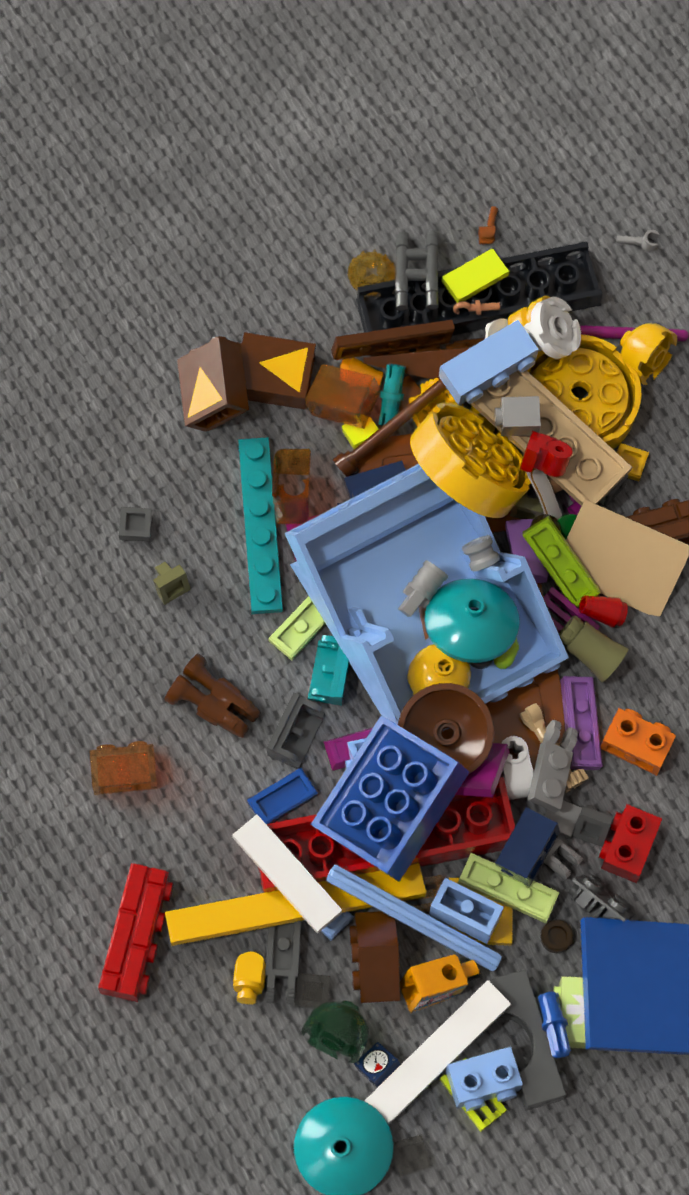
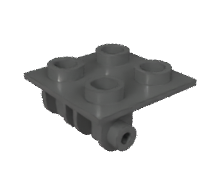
(591, 887)

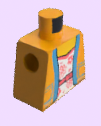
(436, 981)

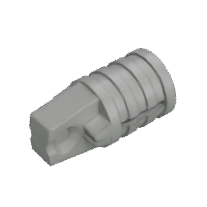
(422, 588)

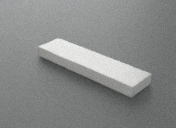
(287, 874)

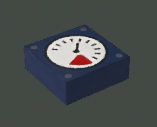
(377, 1064)

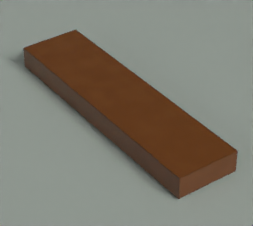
(392, 339)

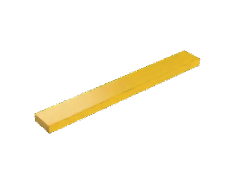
(274, 909)

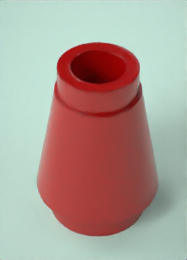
(606, 610)

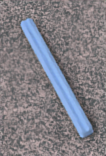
(413, 917)

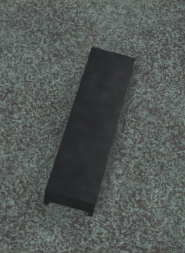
(561, 276)

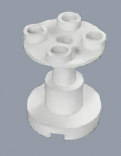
(549, 328)

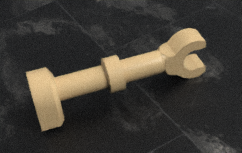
(533, 718)

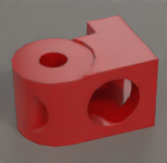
(546, 455)

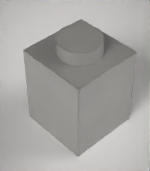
(518, 416)

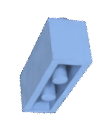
(489, 363)

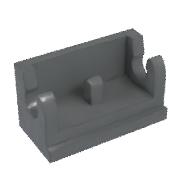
(295, 731)

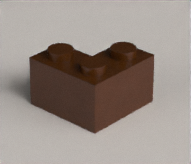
(377, 953)

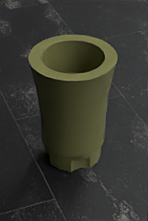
(592, 647)

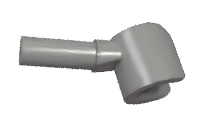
(641, 241)

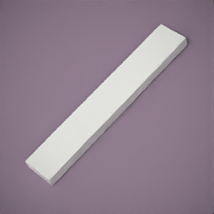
(438, 1051)

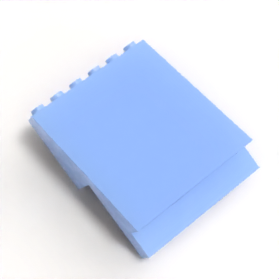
(367, 553)

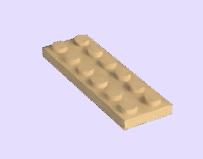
(593, 463)

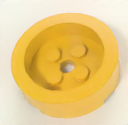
(610, 385)
(470, 460)

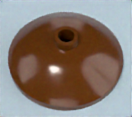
(455, 708)

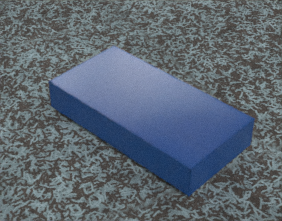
(283, 797)

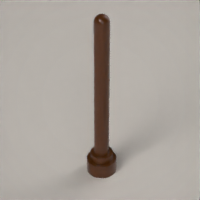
(349, 461)

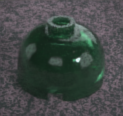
(338, 1029)

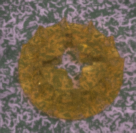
(358, 266)

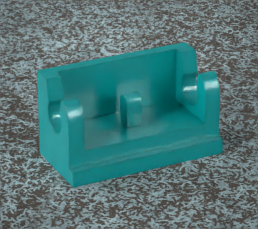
(329, 672)

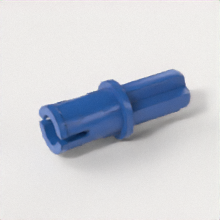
(554, 1024)

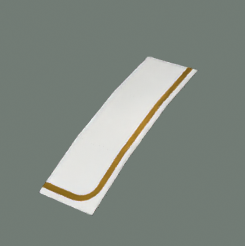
(544, 492)

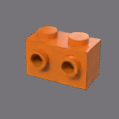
(638, 740)

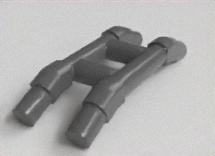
(429, 274)

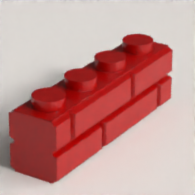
(134, 933)

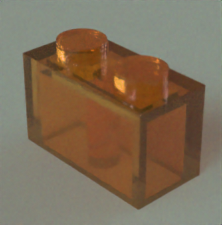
(123, 768)

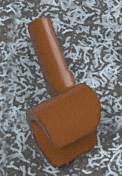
(487, 233)

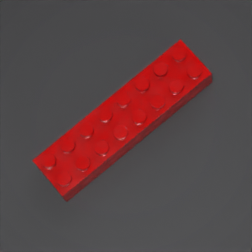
(465, 827)

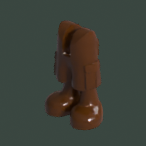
(221, 701)

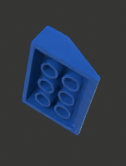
(390, 798)

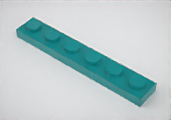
(260, 526)

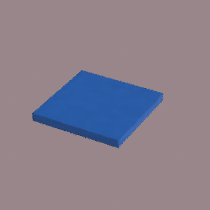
(635, 985)

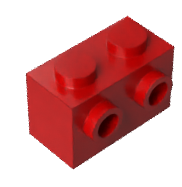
(630, 843)

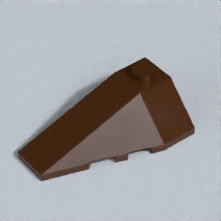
(425, 360)

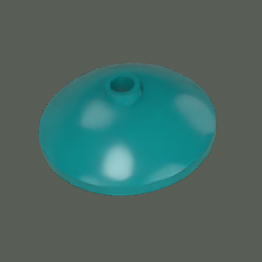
(470, 633)
(367, 1151)

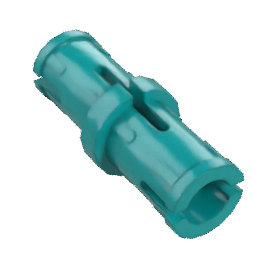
(392, 392)

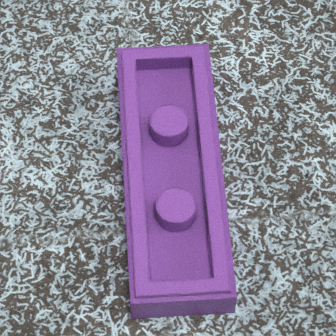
(581, 714)

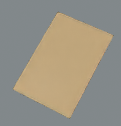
(627, 557)

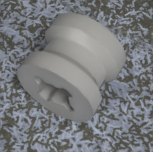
(481, 553)

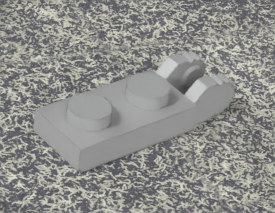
(552, 767)

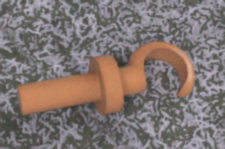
(477, 307)

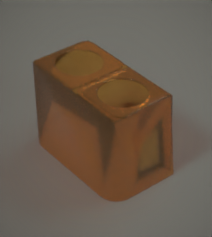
(344, 395)
(292, 508)

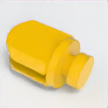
(249, 977)

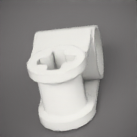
(519, 771)

